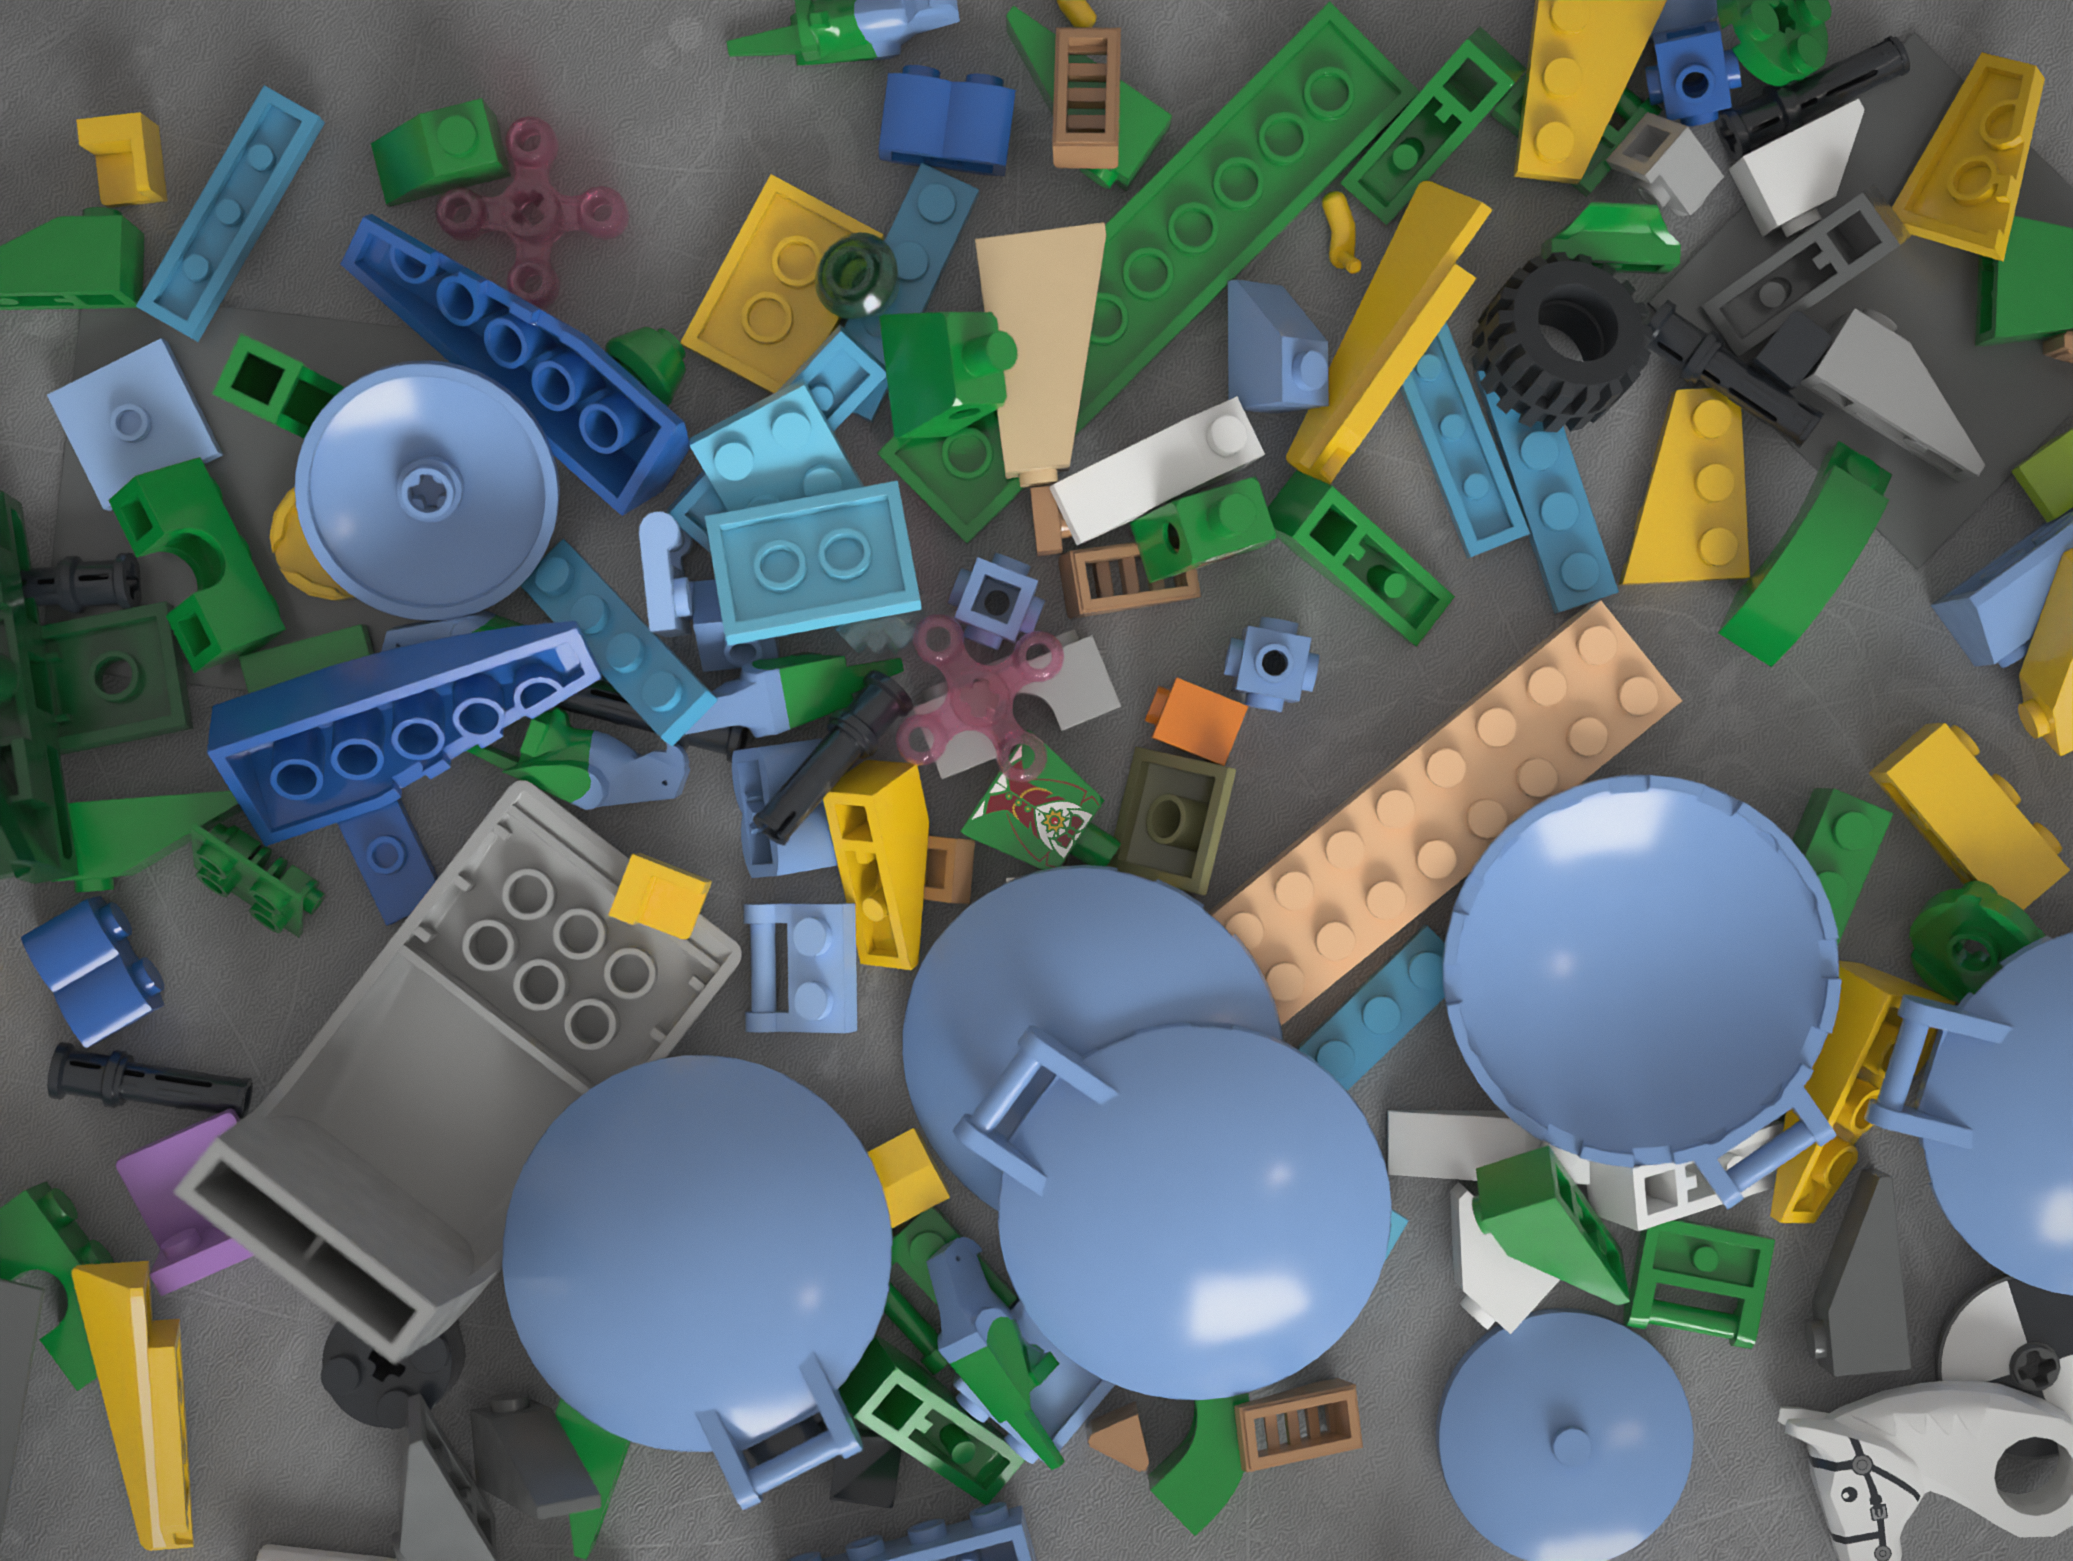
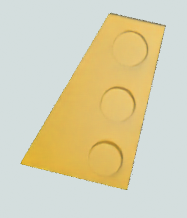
(1575, 79)
(1976, 160)
(1695, 496)

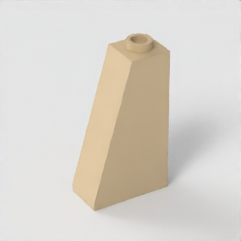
(1046, 299)

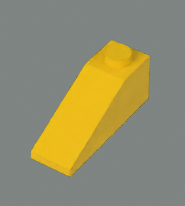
(2048, 666)
(881, 855)

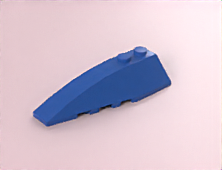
(584, 400)
(379, 722)

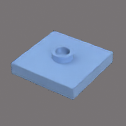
(133, 419)

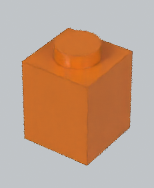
(1195, 720)

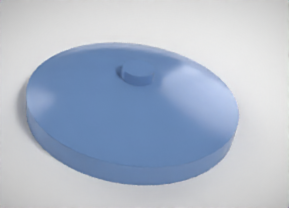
(427, 490)
(1564, 1437)

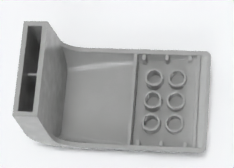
(411, 1112)

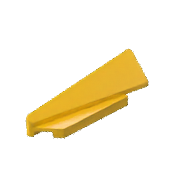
(1392, 327)
(143, 1397)

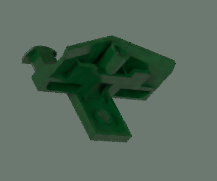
(59, 706)

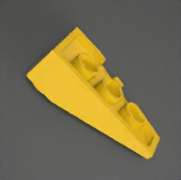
(1843, 1083)

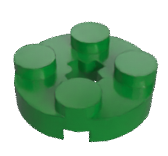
(1778, 37)
(1963, 914)

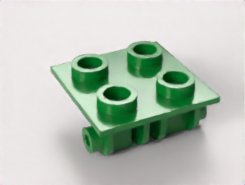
(226, 868)

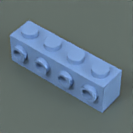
(988, 1535)

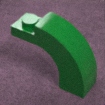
(274, 386)
(1810, 557)
(1204, 1467)

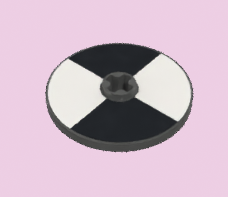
(1990, 1339)

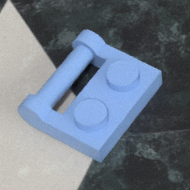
(666, 587)
(819, 967)

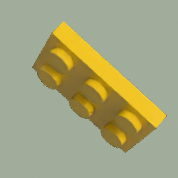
(763, 303)

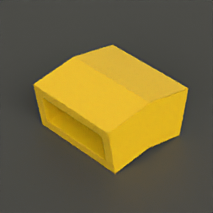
(908, 1176)

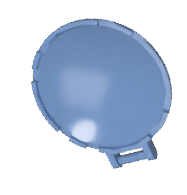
(1082, 960)
(1646, 977)
(1997, 1111)
(1186, 1206)
(701, 1262)

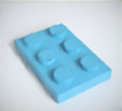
(774, 452)
(812, 563)

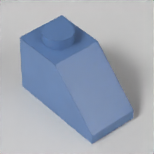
(1273, 351)

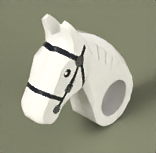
(1939, 1437)

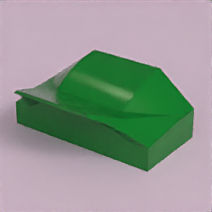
(1622, 236)

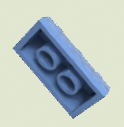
(2002, 602)

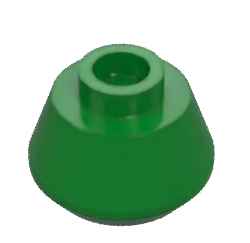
(652, 359)

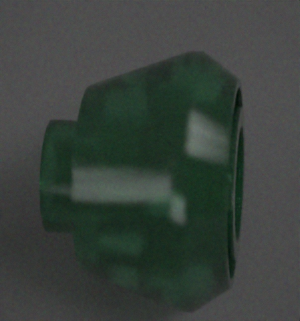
(857, 276)

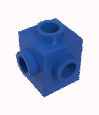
(1688, 51)

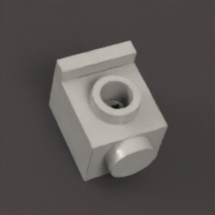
(1667, 165)

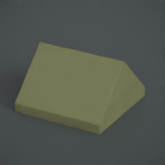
(1172, 819)

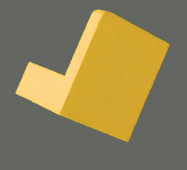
(126, 158)
(660, 896)

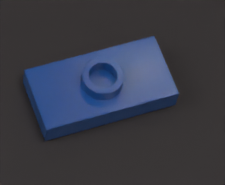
(390, 859)

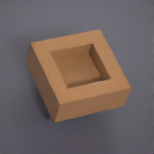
(1048, 522)
(949, 869)

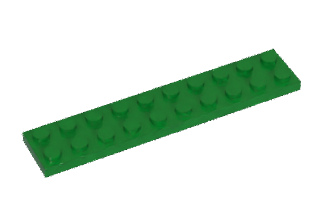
(1190, 237)

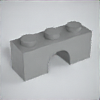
(1074, 695)

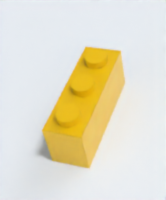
(1970, 814)

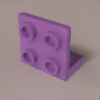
(186, 1239)

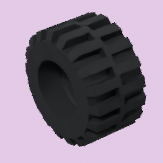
(1587, 308)

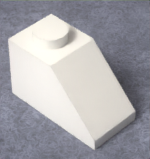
(1798, 172)
(1494, 1283)

